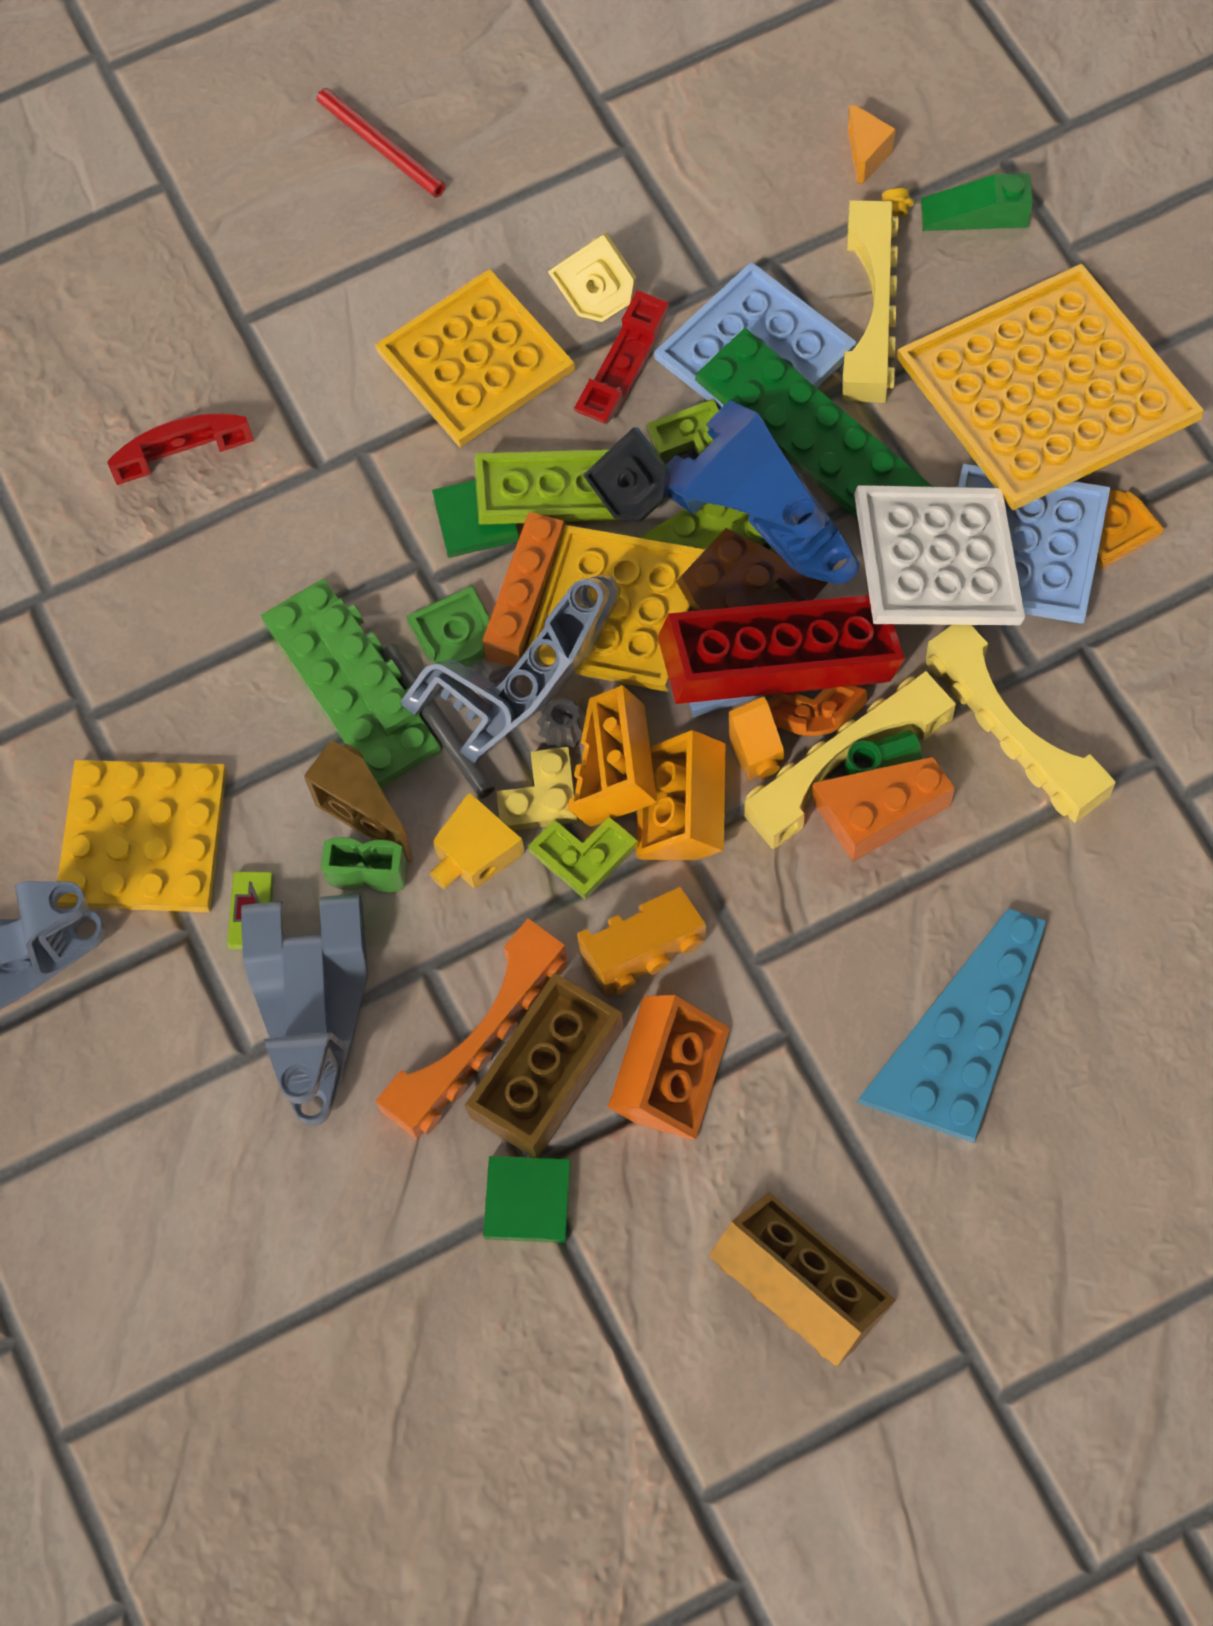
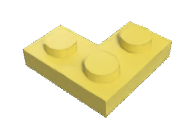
(546, 799)

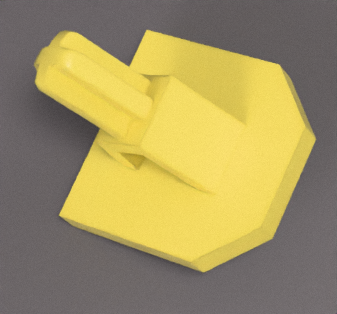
(596, 279)

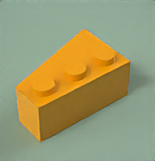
(615, 761)

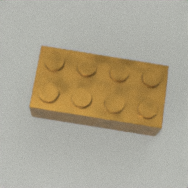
(545, 1065)

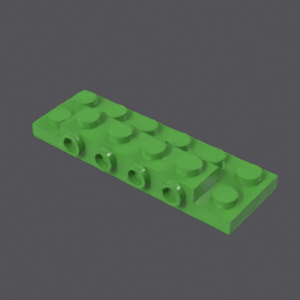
(351, 680)

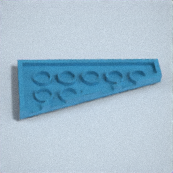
(954, 1052)

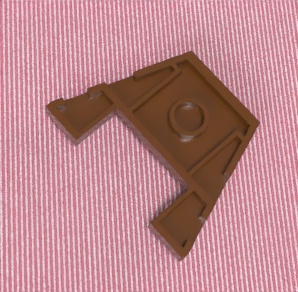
(739, 574)

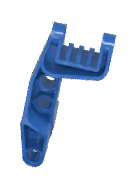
(752, 475)

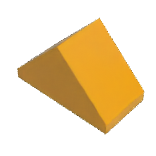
(869, 142)

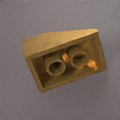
(349, 793)

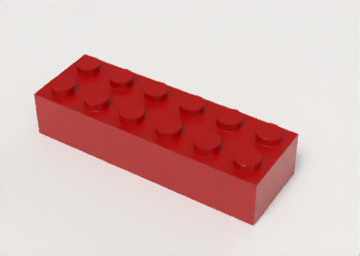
(777, 649)

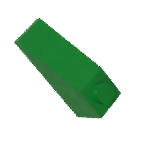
(986, 203)

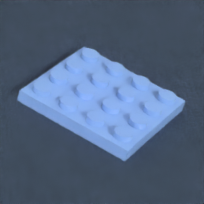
(770, 313)
(1054, 545)

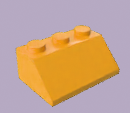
(690, 800)

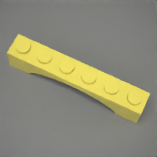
(866, 366)
(1072, 782)
(779, 806)

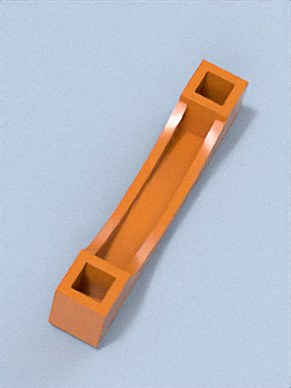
(419, 1097)

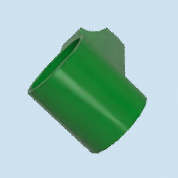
(884, 752)

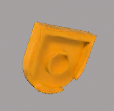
(1125, 527)

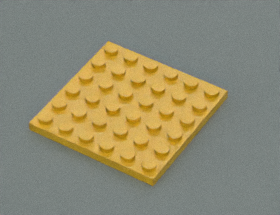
(1048, 386)

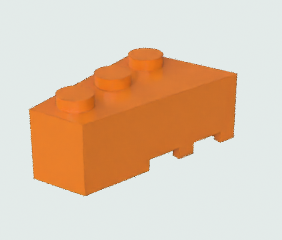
(881, 803)

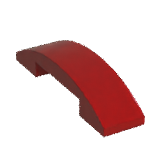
(625, 358)
(174, 437)

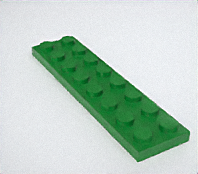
(804, 421)

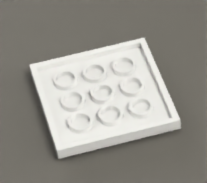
(938, 556)

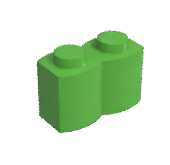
(354, 865)

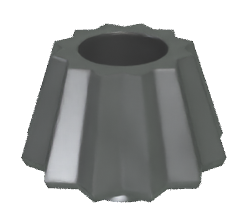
(562, 723)

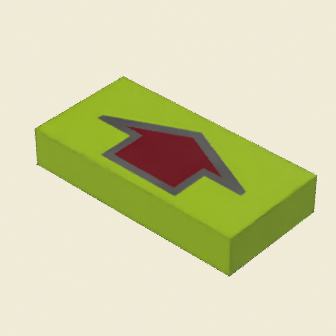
(246, 889)

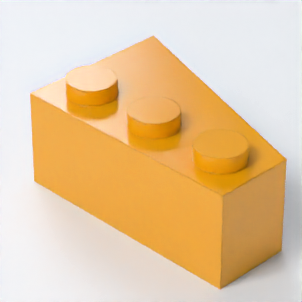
(642, 942)

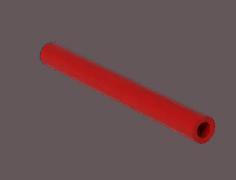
(381, 142)

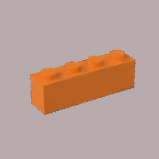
(522, 590)

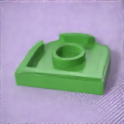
(452, 628)

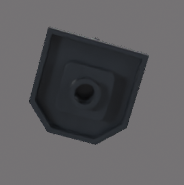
(630, 478)

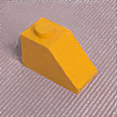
(755, 739)

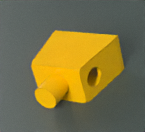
(474, 845)

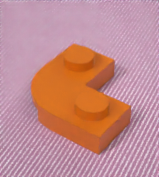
(817, 715)

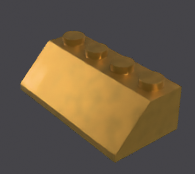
(801, 1278)

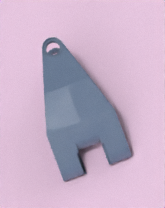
(569, 630)
(43, 938)
(308, 995)

